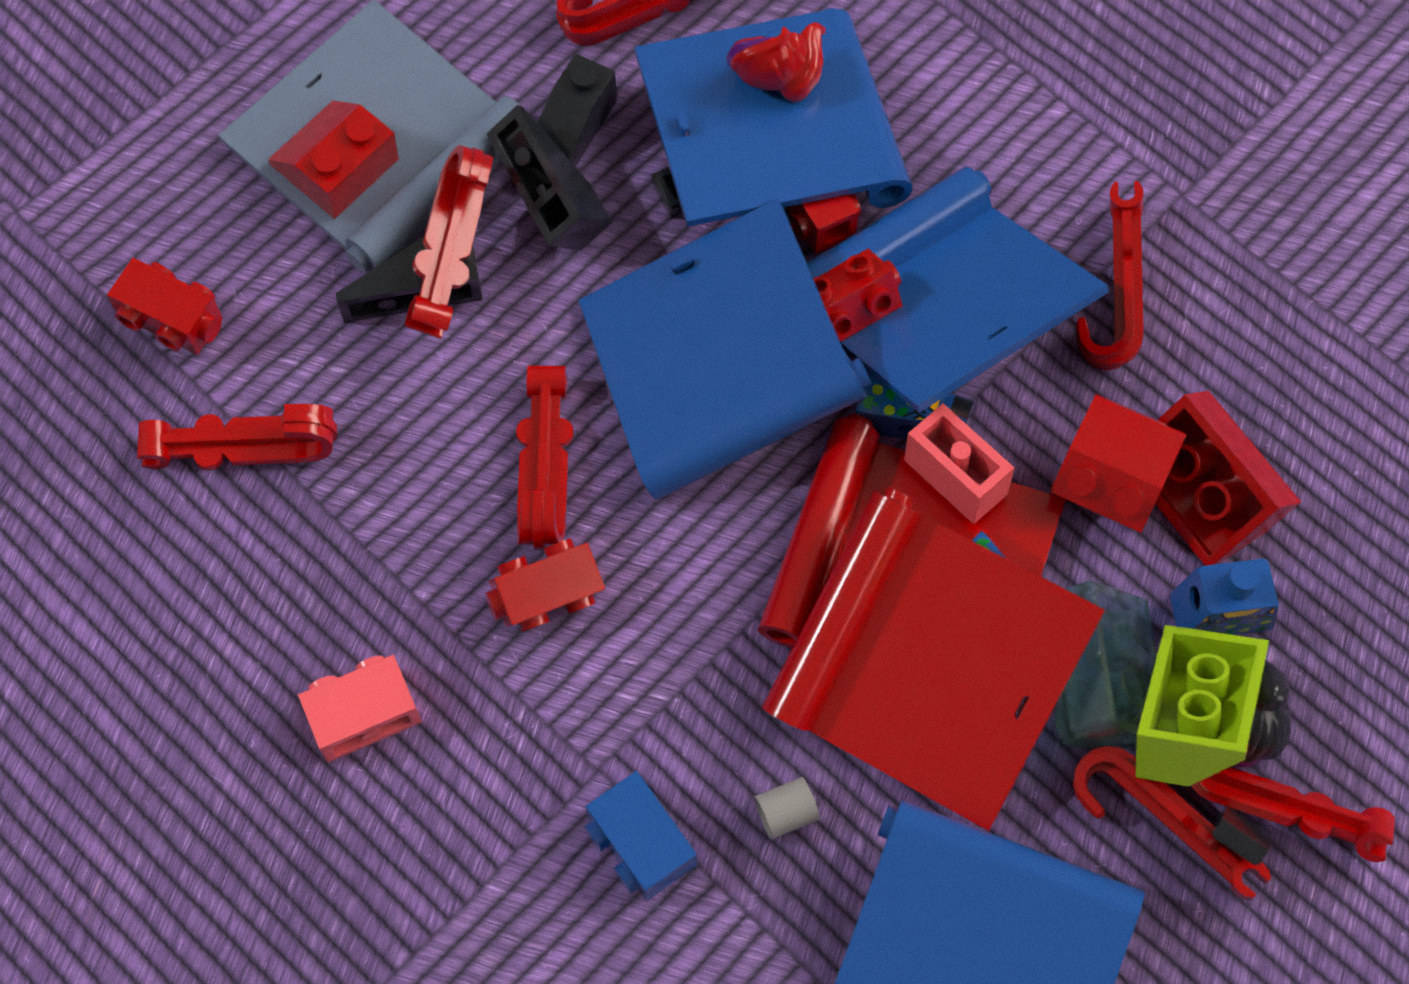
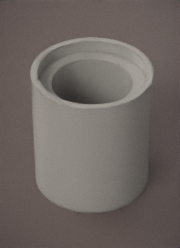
(786, 808)

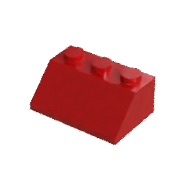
(1220, 483)

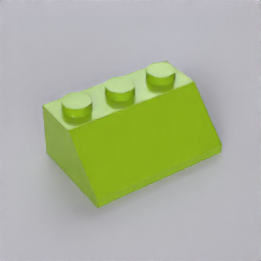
(1199, 705)

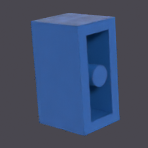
(639, 836)

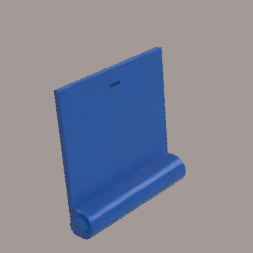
(754, 142)
(967, 289)
(719, 350)
(983, 911)

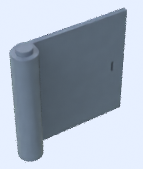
(404, 86)

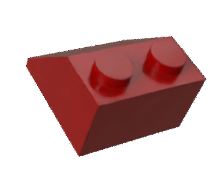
(337, 155)
(1118, 463)

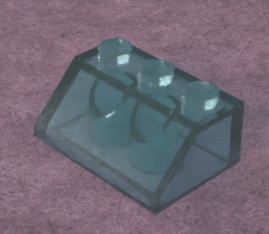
(1112, 677)

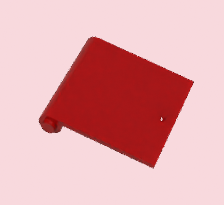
(844, 481)
(929, 656)

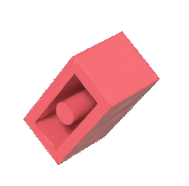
(958, 463)
(359, 707)

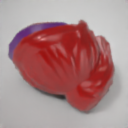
(781, 63)

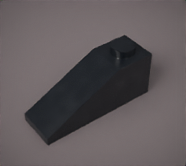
(578, 106)
(548, 182)
(393, 285)

